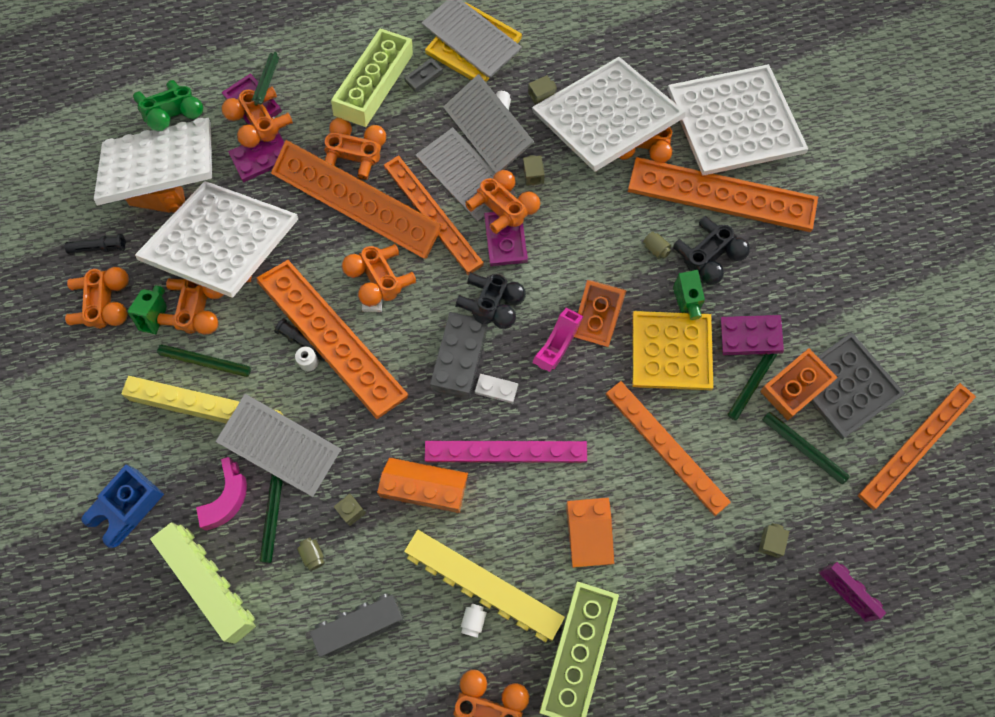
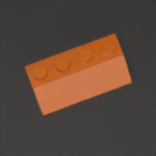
(423, 485)

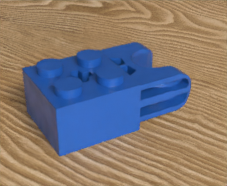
(123, 503)

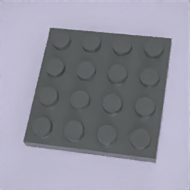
(859, 390)

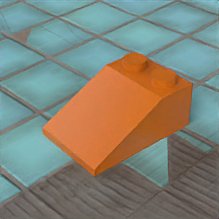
(165, 200)
(600, 312)
(798, 384)
(590, 532)

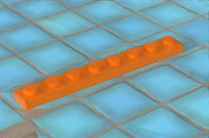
(427, 206)
(916, 446)
(668, 448)

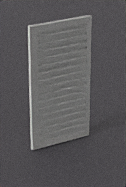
(471, 36)
(488, 124)
(457, 168)
(278, 445)

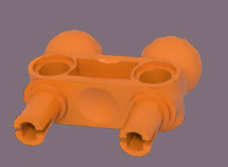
(262, 125)
(353, 147)
(659, 147)
(497, 197)
(374, 263)
(97, 303)
(191, 306)
(473, 686)

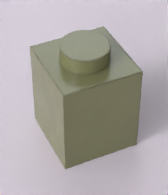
(541, 89)
(533, 170)
(349, 509)
(774, 540)

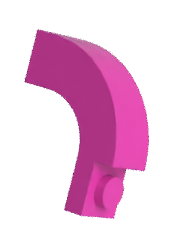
(559, 340)
(229, 502)

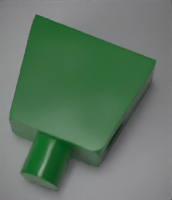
(689, 293)
(146, 309)

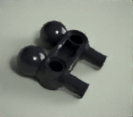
(711, 249)
(487, 307)

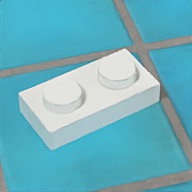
(496, 388)

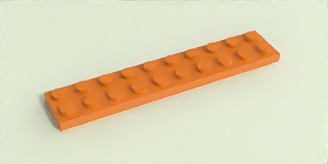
(723, 194)
(356, 199)
(332, 339)

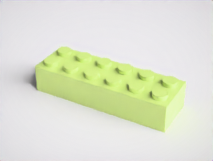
(372, 77)
(203, 583)
(579, 652)

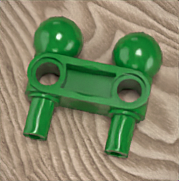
(160, 107)

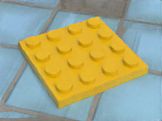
(443, 53)
(672, 351)

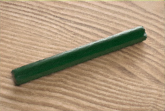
(265, 79)
(204, 360)
(751, 386)
(806, 448)
(271, 519)

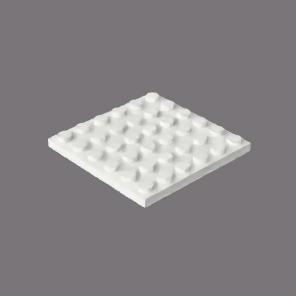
(608, 113)
(737, 119)
(154, 161)
(217, 238)

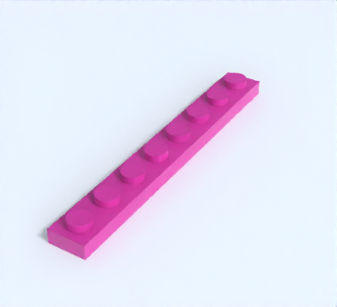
(506, 451)

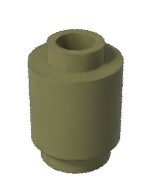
(657, 245)
(311, 554)

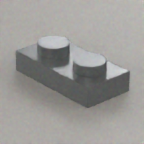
(423, 75)

